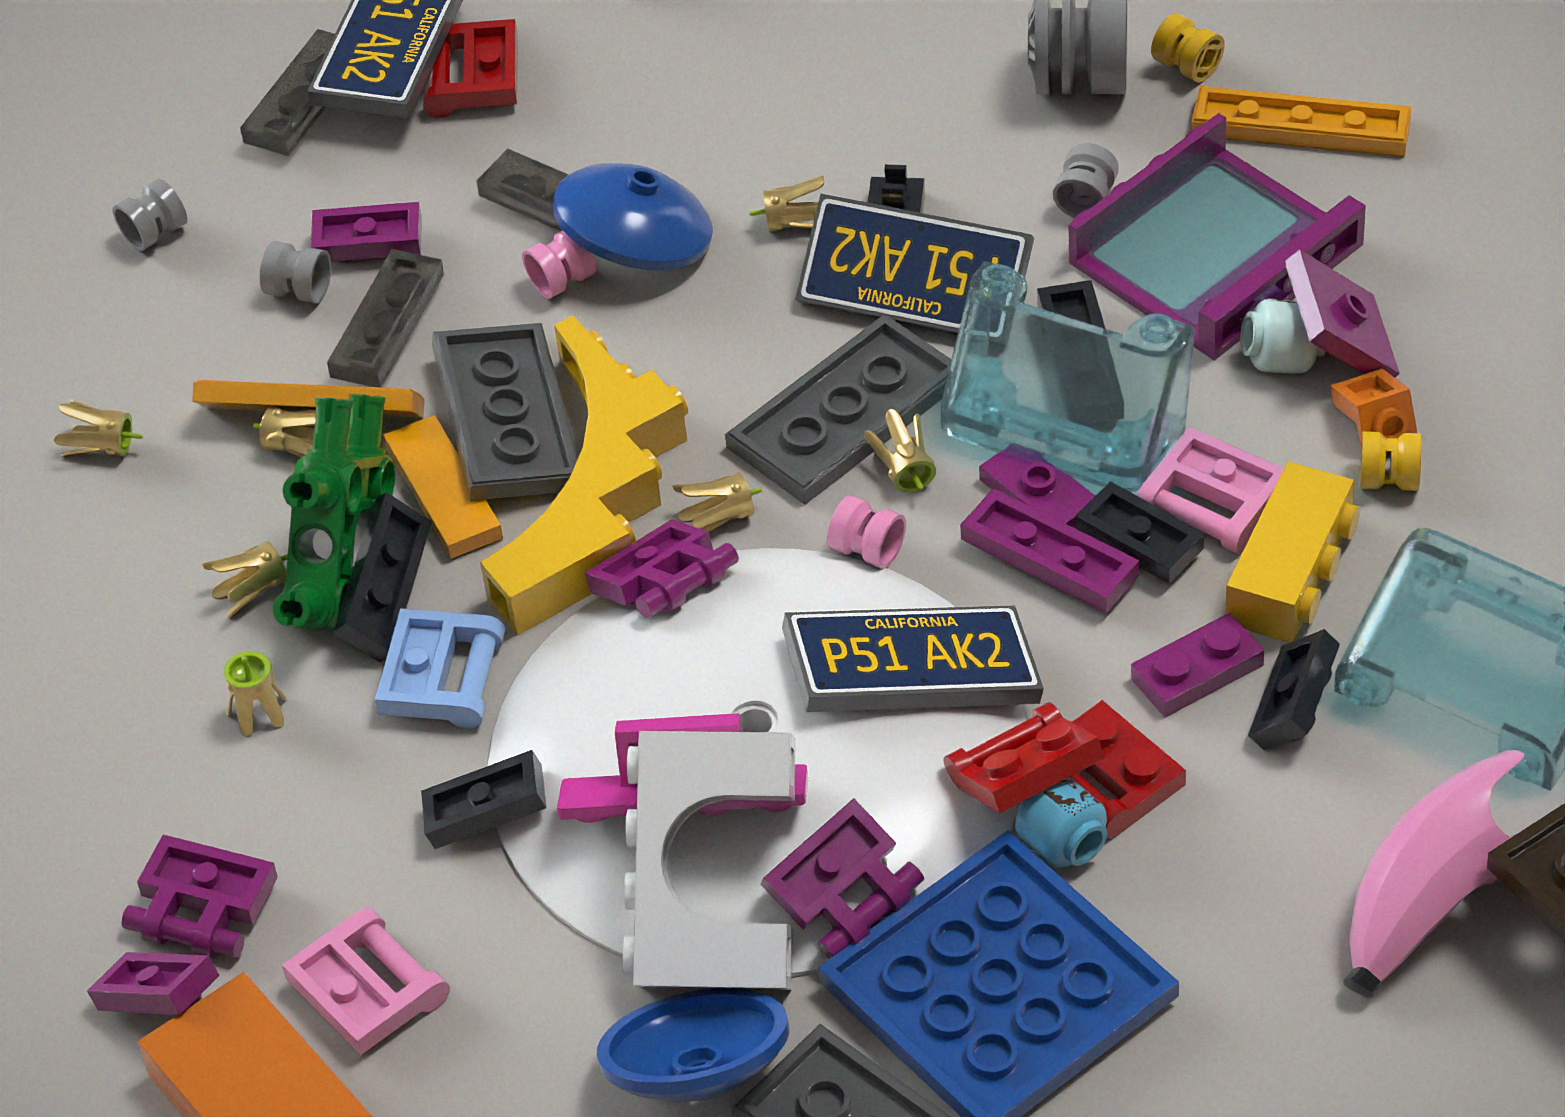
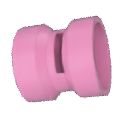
(557, 264)
(866, 531)

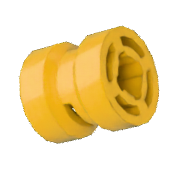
(1187, 47)
(1404, 461)

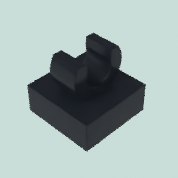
(897, 190)

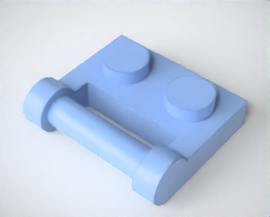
(421, 661)

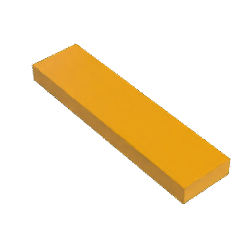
(1306, 120)
(298, 396)

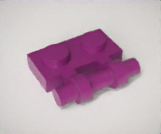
(661, 568)
(831, 863)
(204, 880)

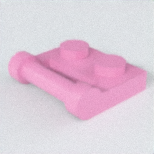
(1218, 475)
(351, 993)

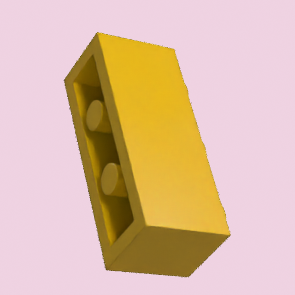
(1292, 552)

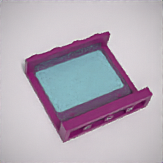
(1206, 237)

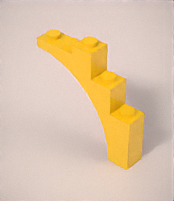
(609, 487)

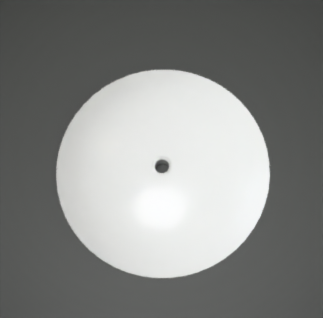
(731, 657)

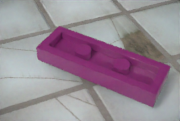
(1049, 550)

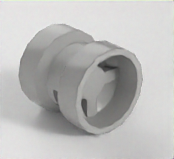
(1085, 178)
(150, 214)
(296, 272)

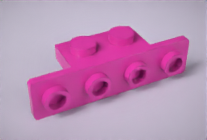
(611, 796)

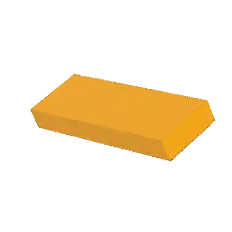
(438, 485)

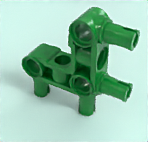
(328, 494)

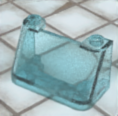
(1065, 388)
(1468, 641)

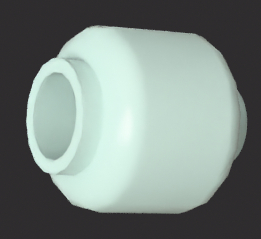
(1277, 338)

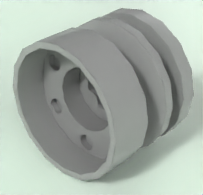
(1079, 40)

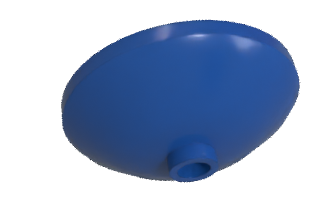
(632, 216)
(693, 1044)

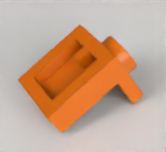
(1376, 404)

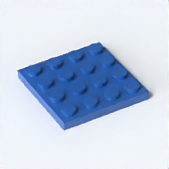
(998, 982)

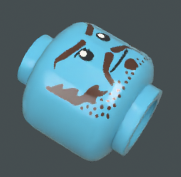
(1063, 824)

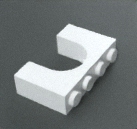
(674, 779)

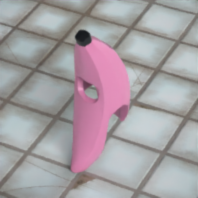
(1425, 870)

